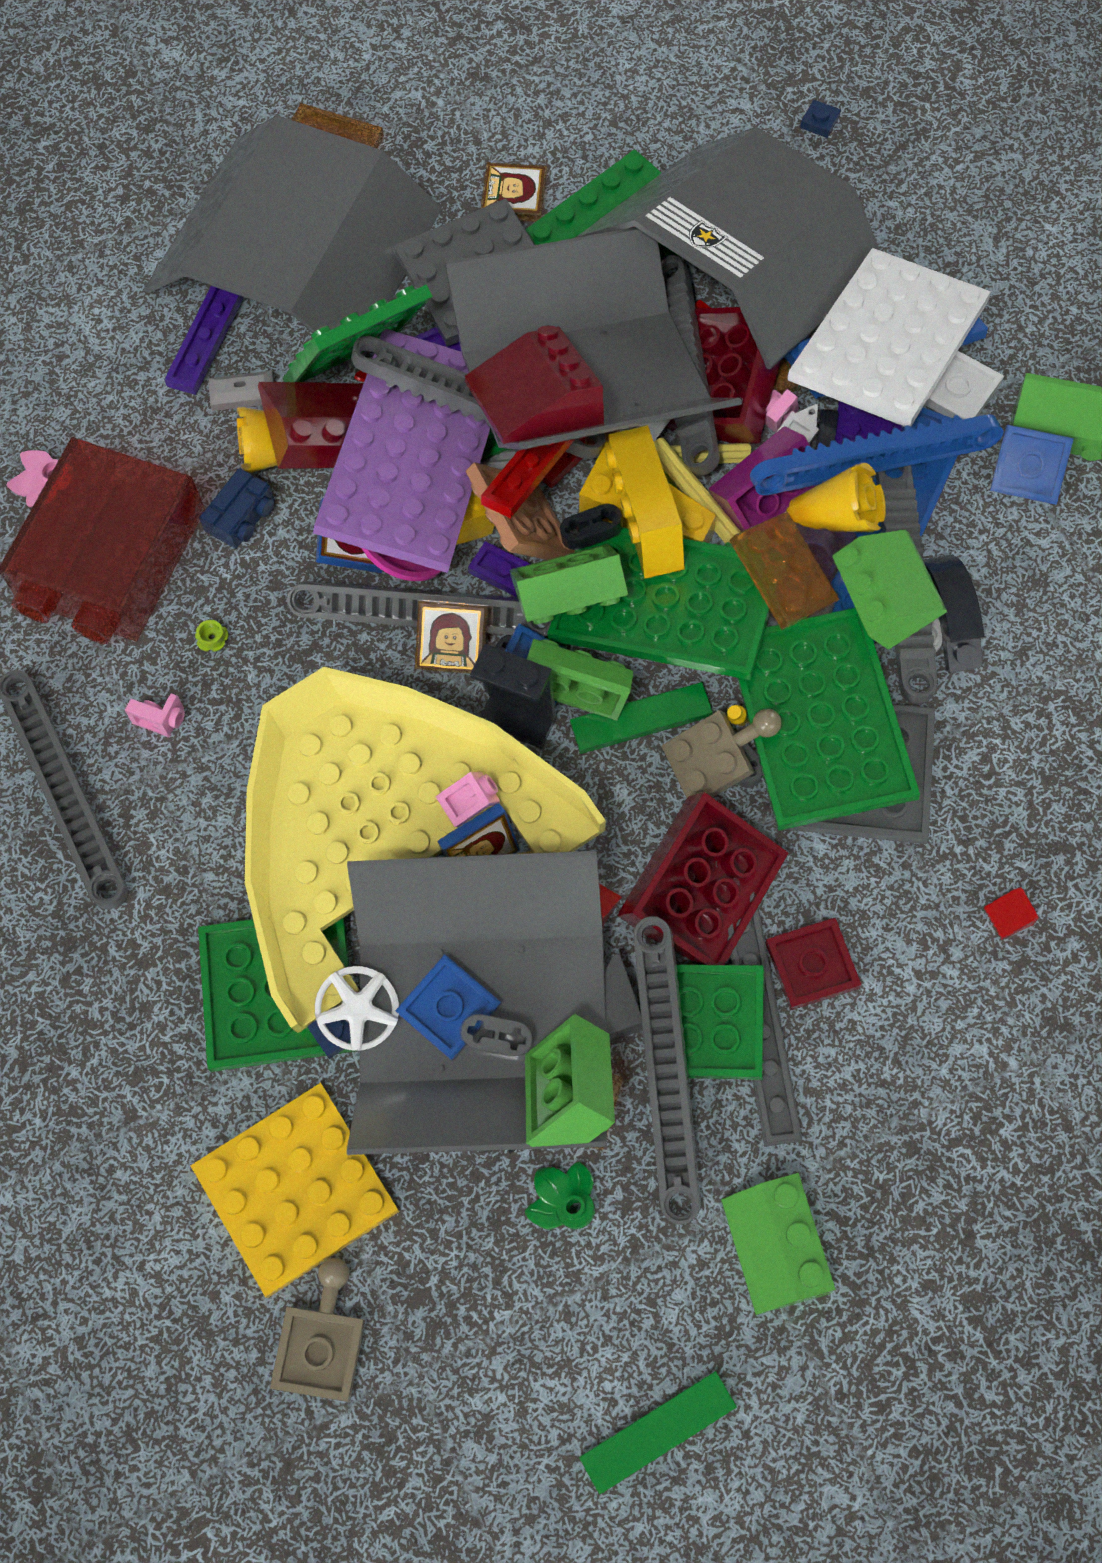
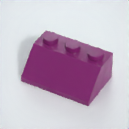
(737, 494)

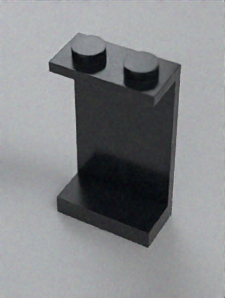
(518, 695)

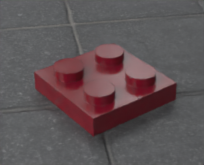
(813, 963)

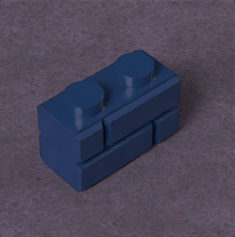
(238, 508)

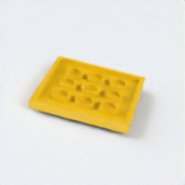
(293, 1190)

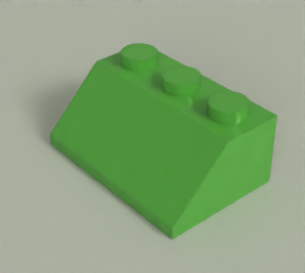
(1062, 410)
(569, 583)
(889, 586)
(583, 680)
(569, 1085)
(777, 1244)

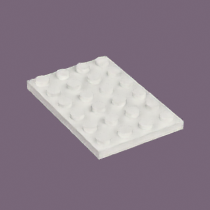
(889, 337)

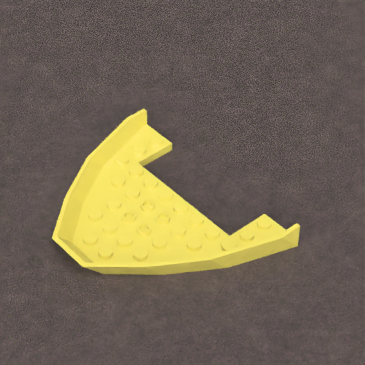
(354, 776)

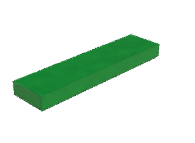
(642, 718)
(657, 1432)

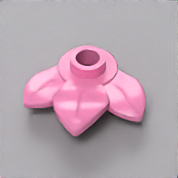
(32, 480)

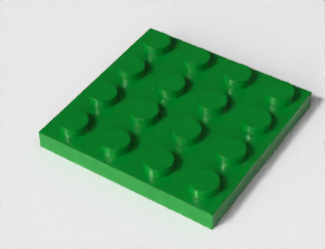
(335, 346)
(239, 1013)

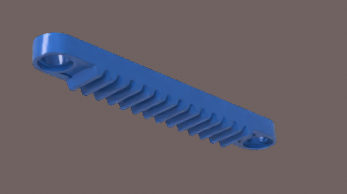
(880, 452)

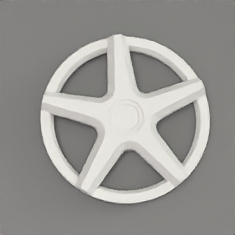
(356, 1008)

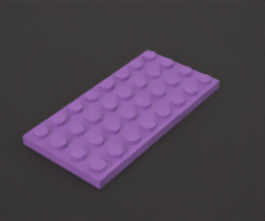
(404, 469)

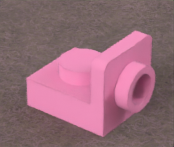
(780, 408)
(154, 718)
(468, 797)

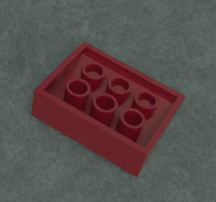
(734, 371)
(537, 387)
(308, 420)
(694, 893)

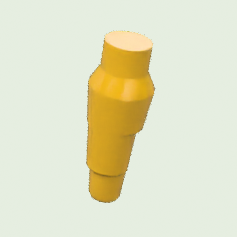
(737, 715)

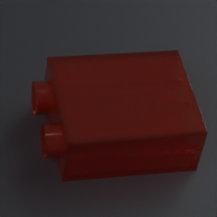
(101, 542)

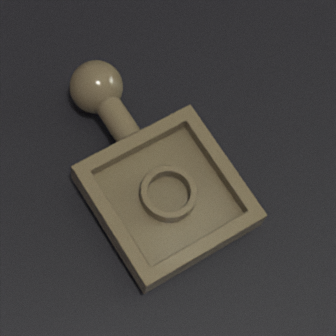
(712, 755)
(319, 1348)

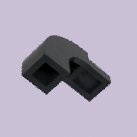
(963, 620)

